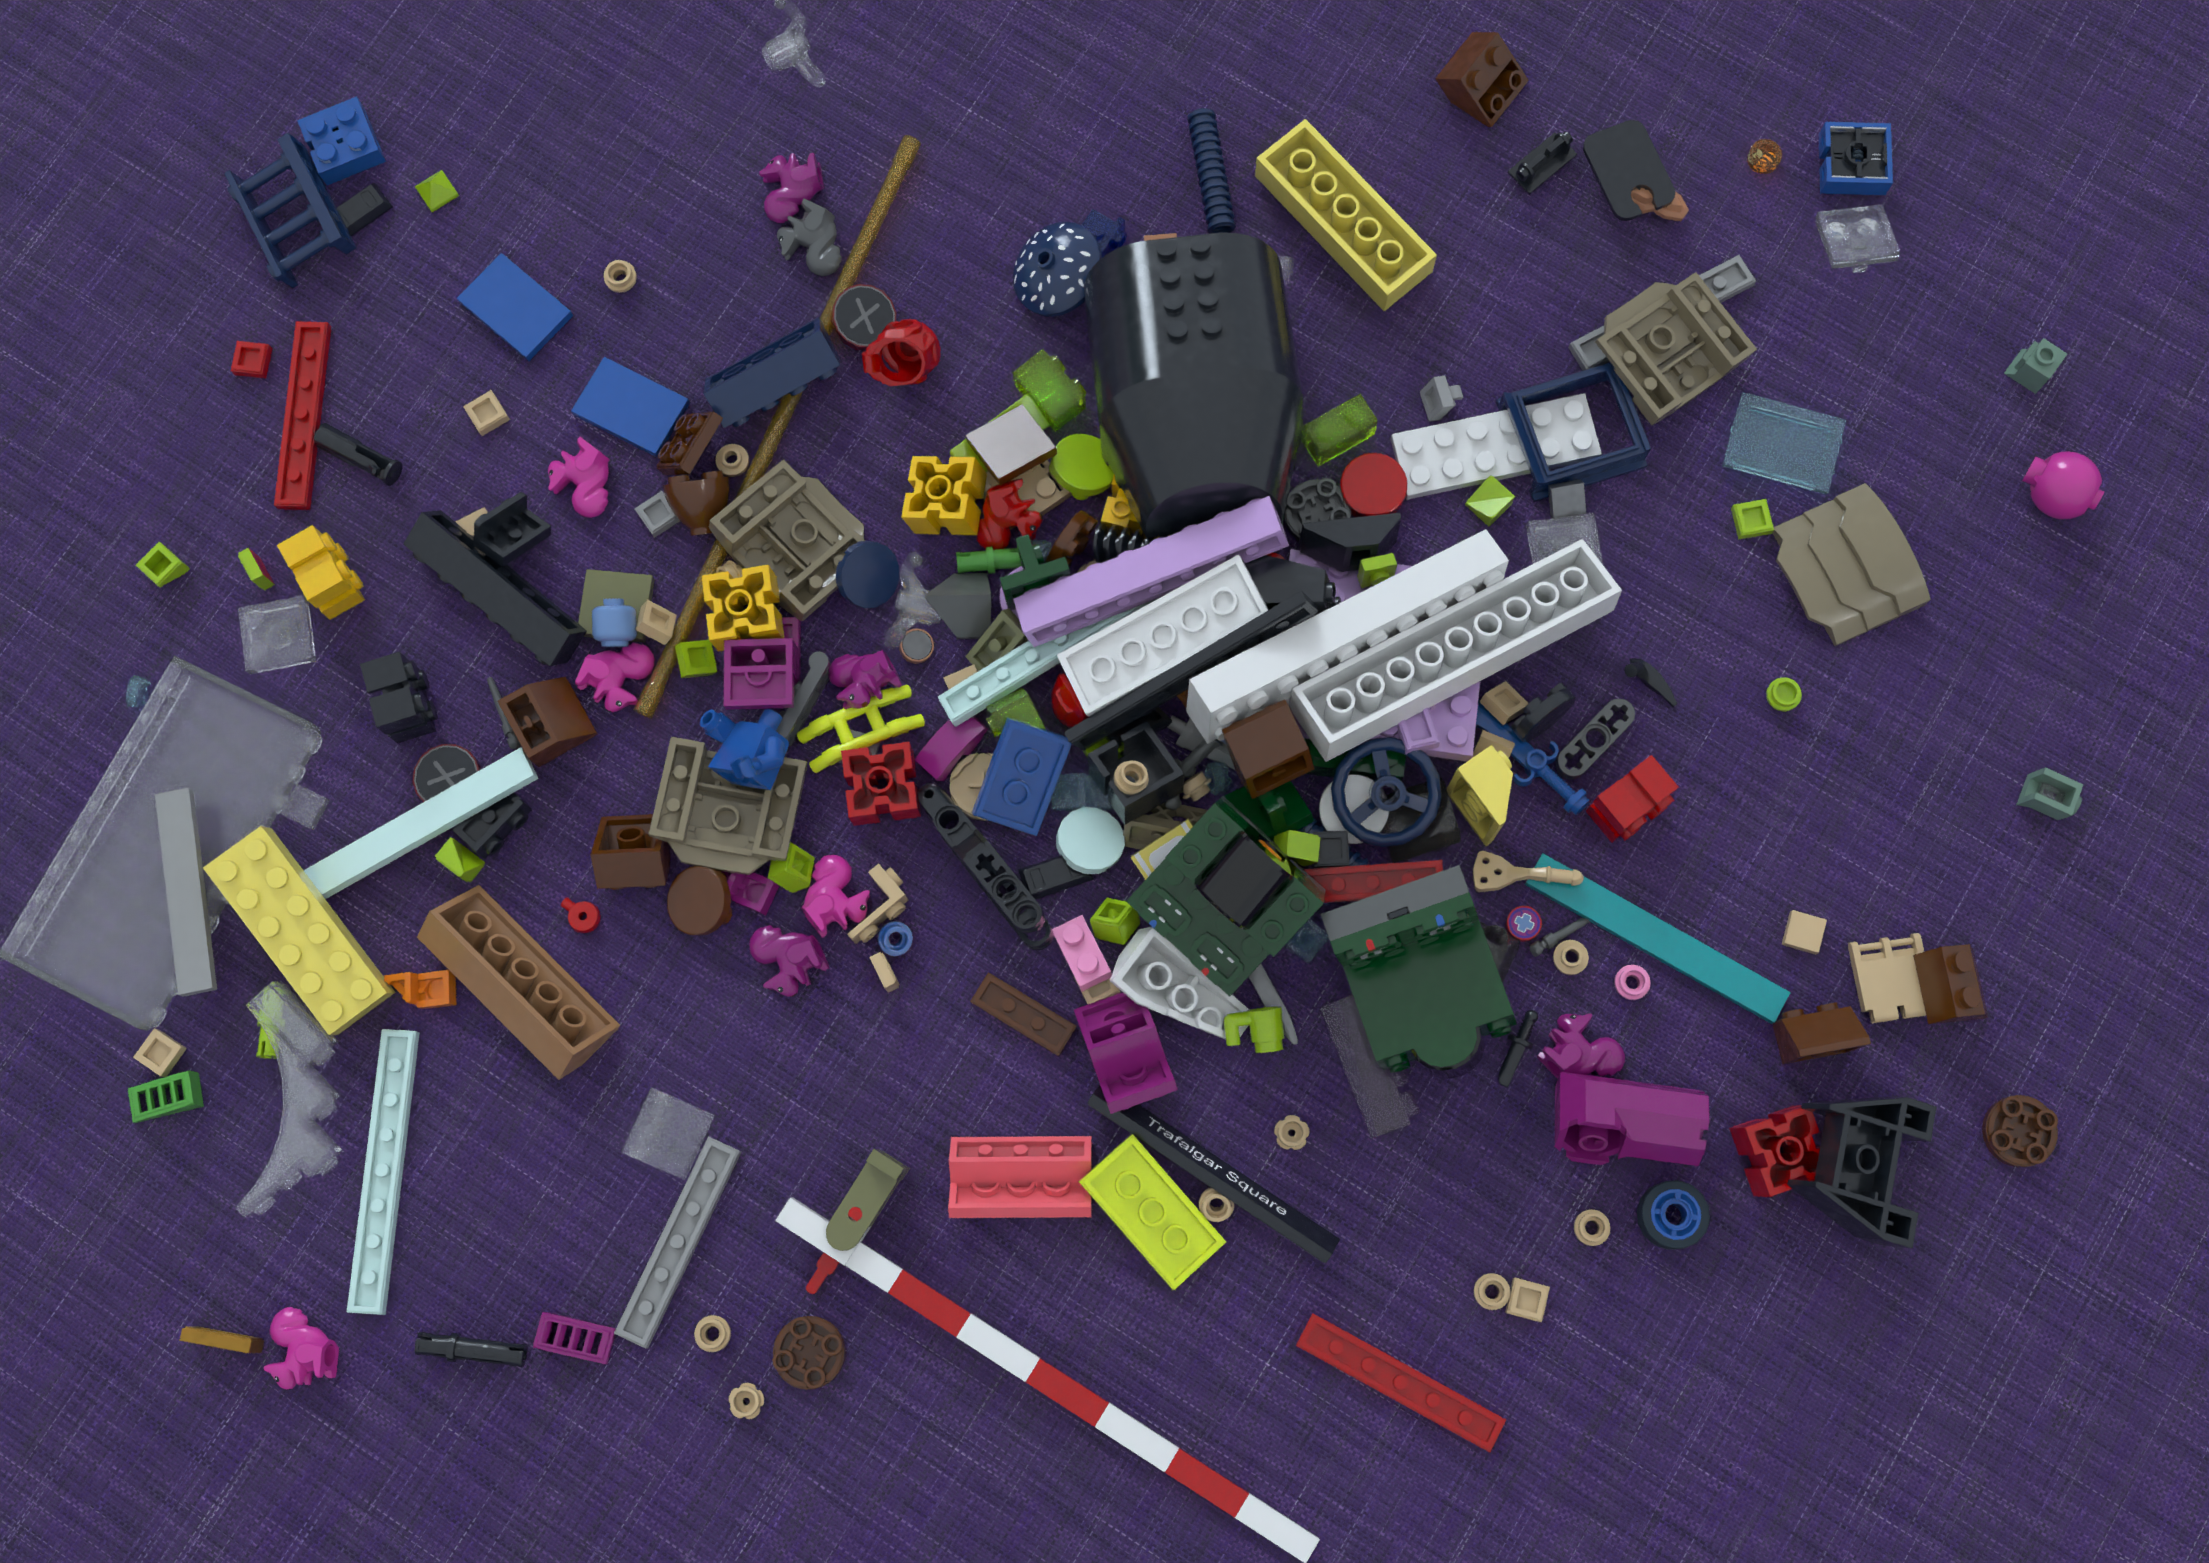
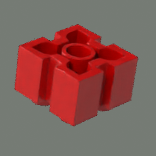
(863, 772)
(1629, 800)
(1762, 1142)

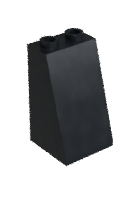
(1281, 579)

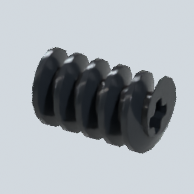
(1112, 544)

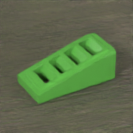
(191, 1091)

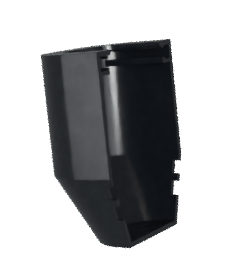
(1194, 376)

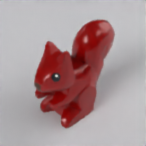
(1003, 510)

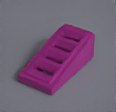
(544, 1331)

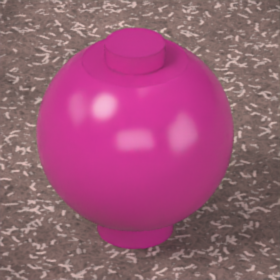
(2064, 484)

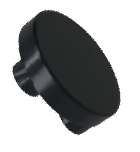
(1543, 714)

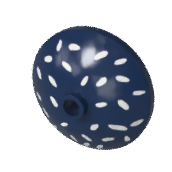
(1059, 283)

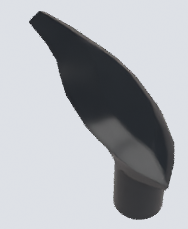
(1650, 678)

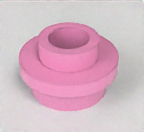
(1642, 979)

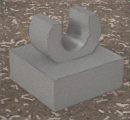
(1439, 397)

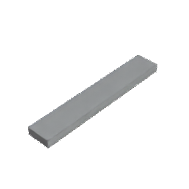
(1724, 282)
(185, 892)
(677, 1243)

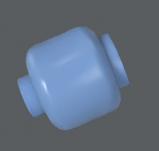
(614, 623)

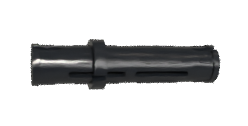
(463, 1348)

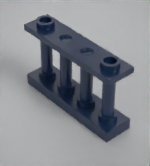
(319, 208)

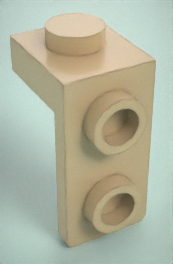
(892, 908)

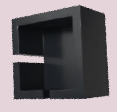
(404, 705)
(1138, 745)

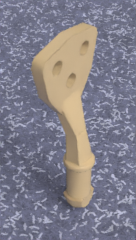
(1511, 874)

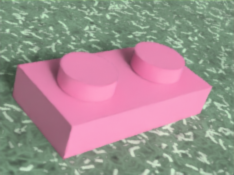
(1082, 953)

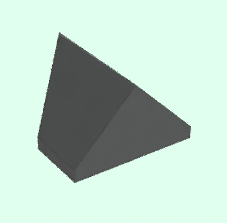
(963, 604)

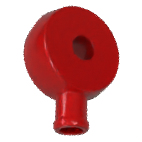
(576, 912)

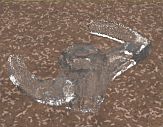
(792, 46)
(910, 603)

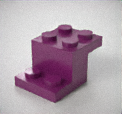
(763, 670)
(1125, 1051)

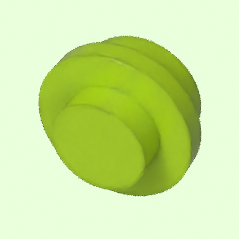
(1783, 694)

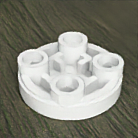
(1356, 793)

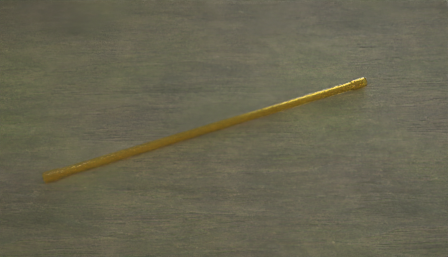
(901, 164)

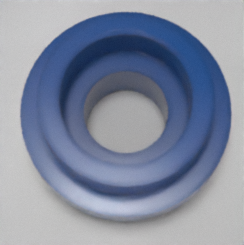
(902, 945)

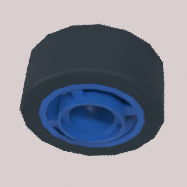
(1693, 1212)

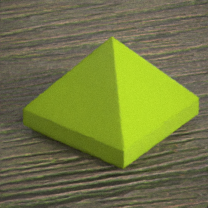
(436, 191)

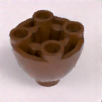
(697, 500)

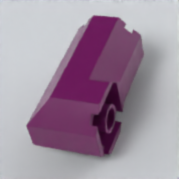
(1628, 1118)

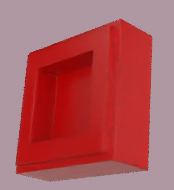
(251, 359)

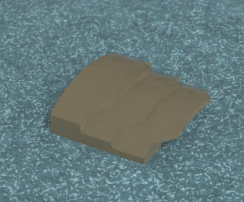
(1672, 345)
(794, 530)
(1850, 565)
(723, 822)

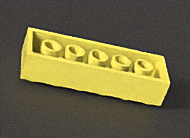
(1345, 215)
(299, 930)

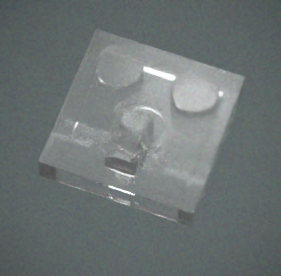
(1857, 237)
(1554, 534)
(276, 634)

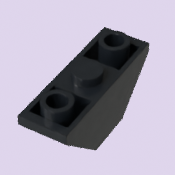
(1349, 540)

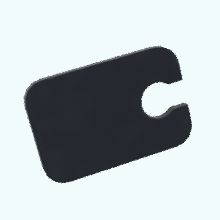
(1627, 160)

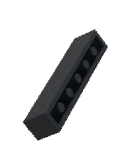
(494, 589)

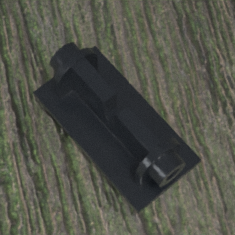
(1543, 161)

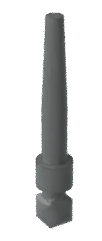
(508, 732)
(1551, 939)

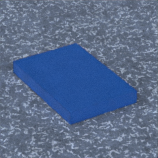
(515, 307)
(630, 406)
(1021, 776)

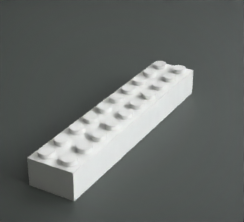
(1339, 633)
(1453, 649)

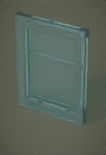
(1784, 443)

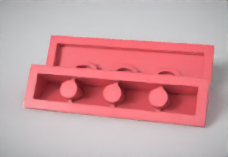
(1019, 1177)

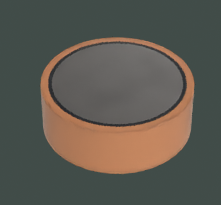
(916, 646)

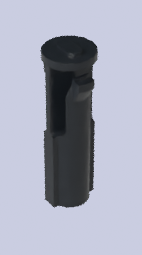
(356, 454)

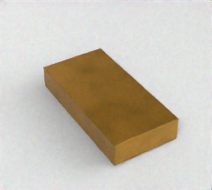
(221, 1339)

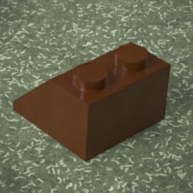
(627, 854)
(1950, 984)
(1819, 1034)

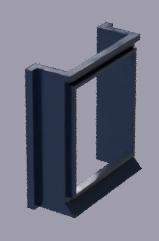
(1591, 470)

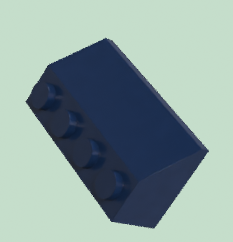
(772, 373)

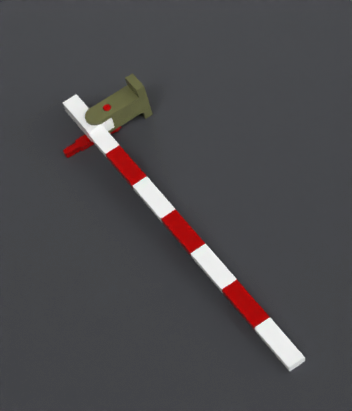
(842, 1243)

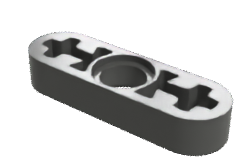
(1604, 715)

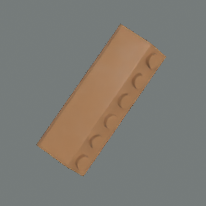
(517, 981)

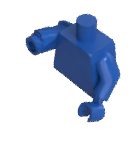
(749, 750)

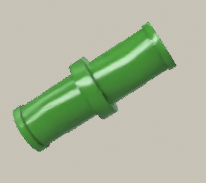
(988, 560)

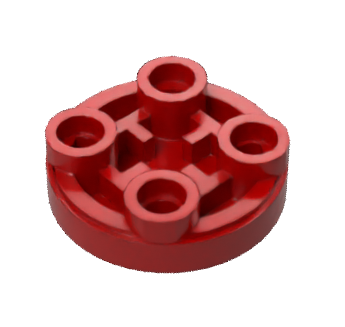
(1373, 485)

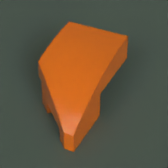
(425, 989)

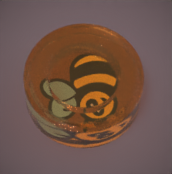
(1764, 156)

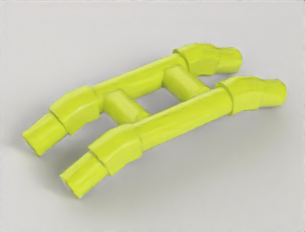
(880, 730)

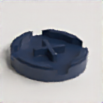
(867, 574)

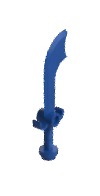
(1533, 761)

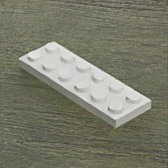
(1485, 445)
(1161, 635)

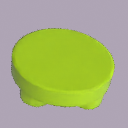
(1081, 466)

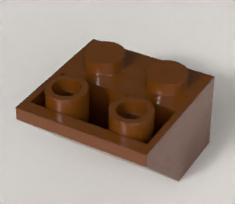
(1482, 77)
(547, 719)
(1267, 749)

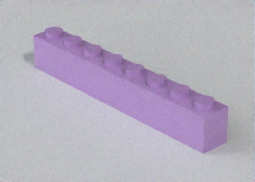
(1148, 571)

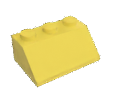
(1483, 791)

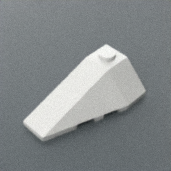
(1167, 982)

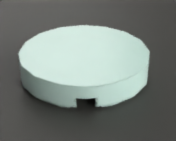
(1090, 840)

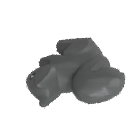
(818, 234)

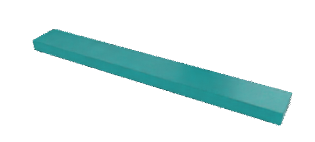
(1665, 943)

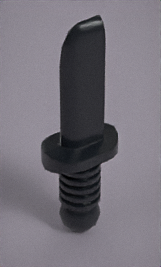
(1517, 1047)

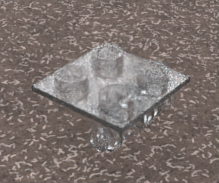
(667, 1133)

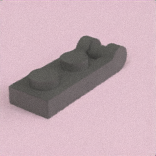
(805, 697)

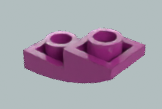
(949, 745)

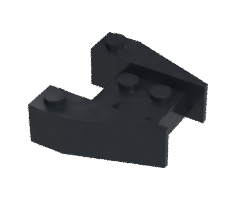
(1860, 1165)

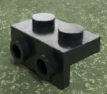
(509, 530)
(490, 827)

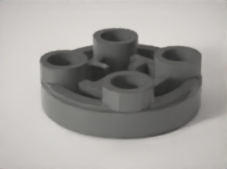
(1314, 502)

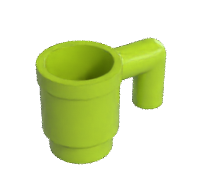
(1264, 1024)

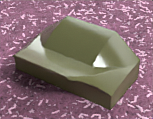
(998, 640)

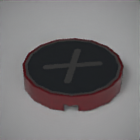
(861, 315)
(442, 768)

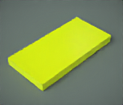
(1152, 1212)

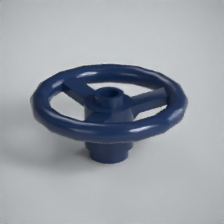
(1352, 820)

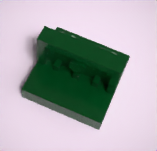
(1034, 572)
(1274, 810)

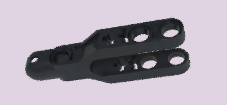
(985, 863)

